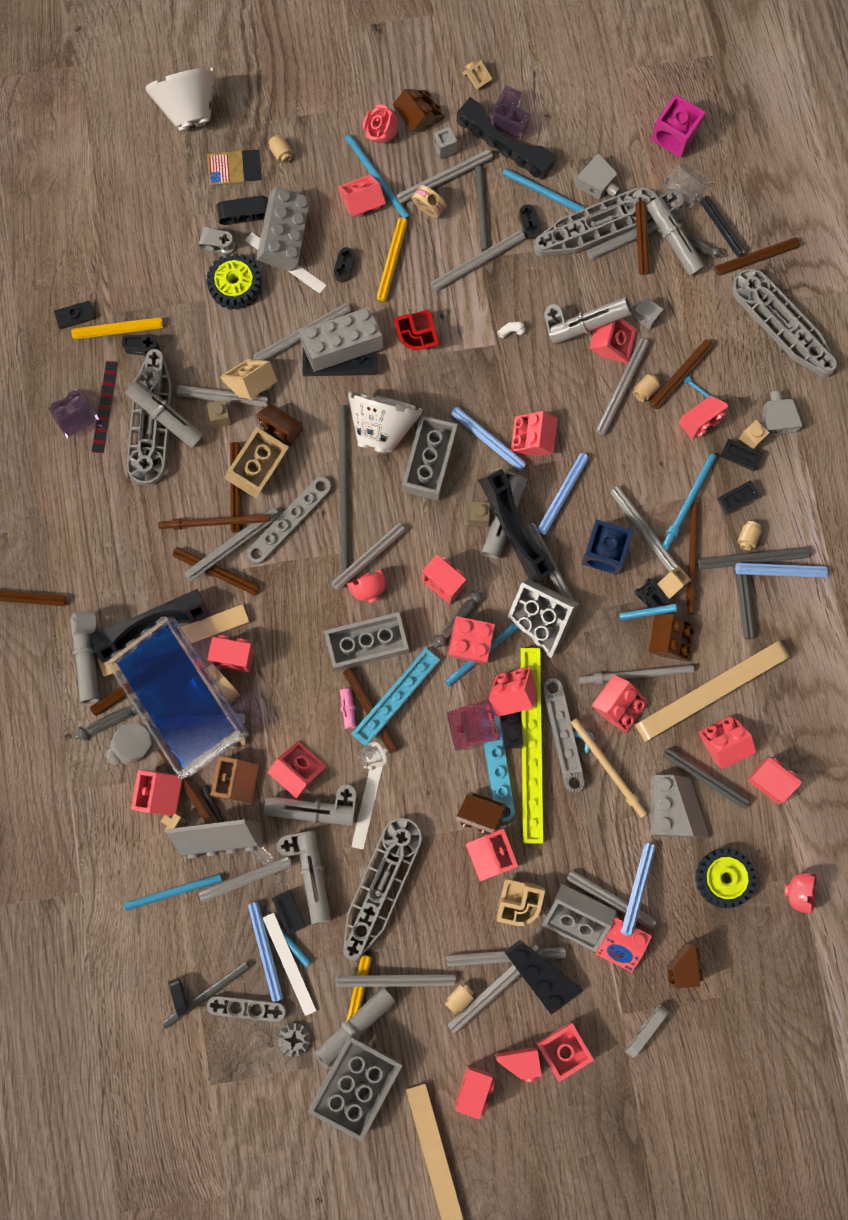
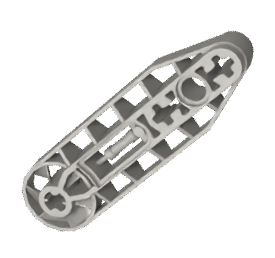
(590, 226)
(783, 321)
(138, 459)
(375, 897)

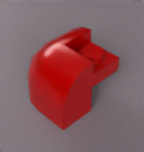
(417, 330)

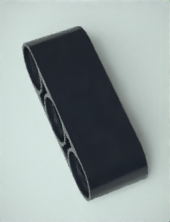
(242, 210)

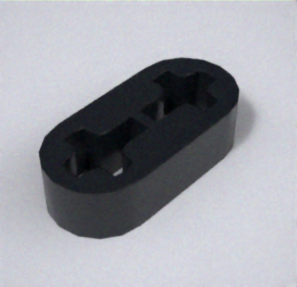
(525, 222)
(341, 264)
(178, 997)

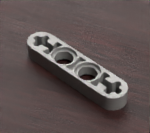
(246, 1008)

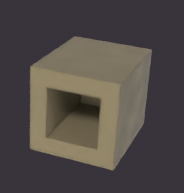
(218, 414)
(479, 514)

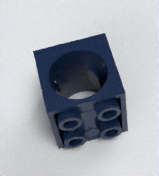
(607, 547)

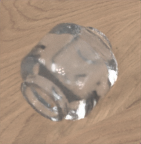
(373, 756)

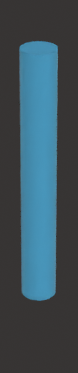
(648, 612)
(296, 950)

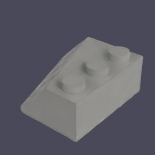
(542, 615)
(675, 808)

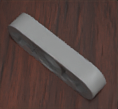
(646, 1031)

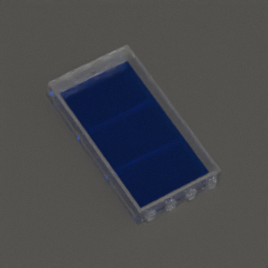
(177, 697)

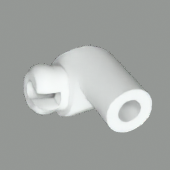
(510, 327)

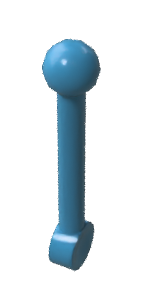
(687, 380)

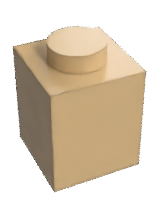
(753, 435)
(673, 582)

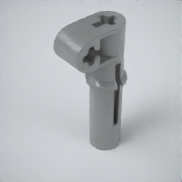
(672, 229)
(584, 321)
(159, 408)
(494, 544)
(82, 627)
(338, 813)
(308, 848)
(354, 1027)

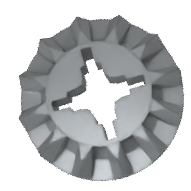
(301, 1033)

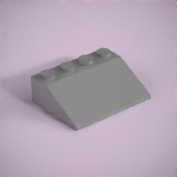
(216, 837)
(355, 1088)

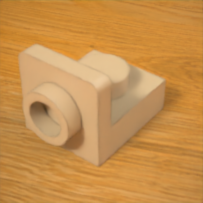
(477, 74)

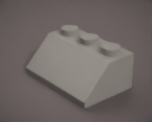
(579, 918)

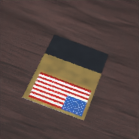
(234, 167)

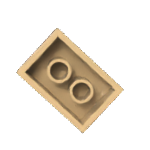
(256, 462)

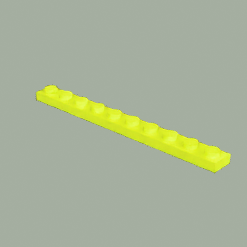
(532, 756)

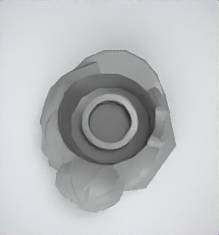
(129, 744)

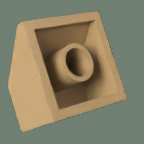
(250, 378)

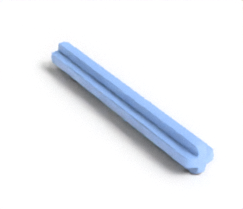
(488, 439)
(563, 493)
(781, 570)
(638, 889)
(265, 951)

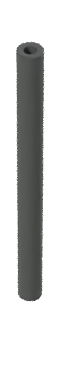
(481, 208)
(208, 992)

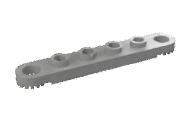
(289, 520)
(563, 735)

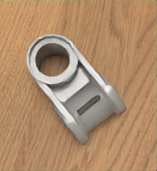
(216, 241)

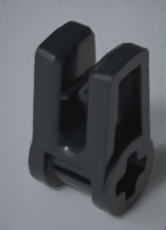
(139, 344)
(654, 591)

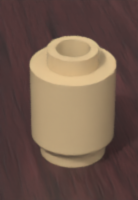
(280, 149)
(646, 387)
(749, 535)
(459, 999)

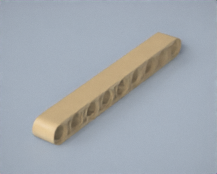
(712, 691)

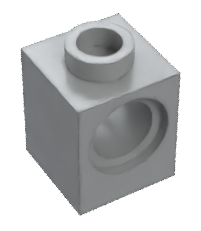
(445, 142)
(647, 312)

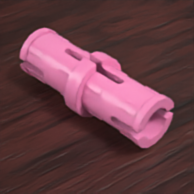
(348, 708)

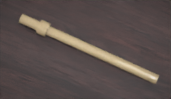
(631, 798)

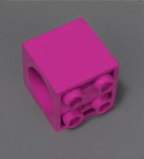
(677, 125)

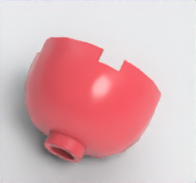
(381, 124)
(368, 586)
(802, 892)

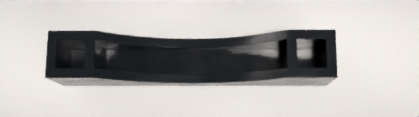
(532, 158)
(500, 496)
(184, 609)

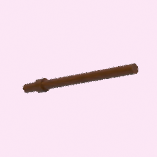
(178, 524)
(691, 593)

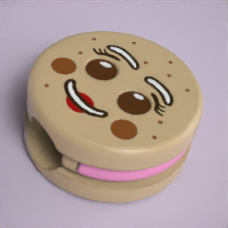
(429, 201)

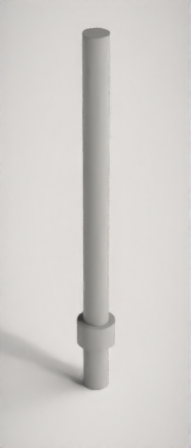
(599, 678)

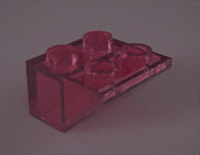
(472, 726)

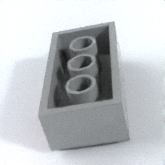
(283, 228)
(341, 339)
(429, 458)
(366, 641)

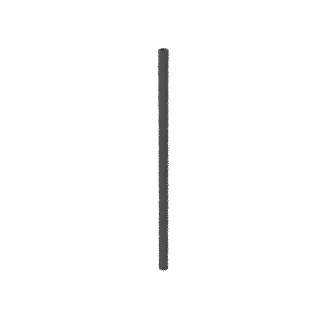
(343, 489)

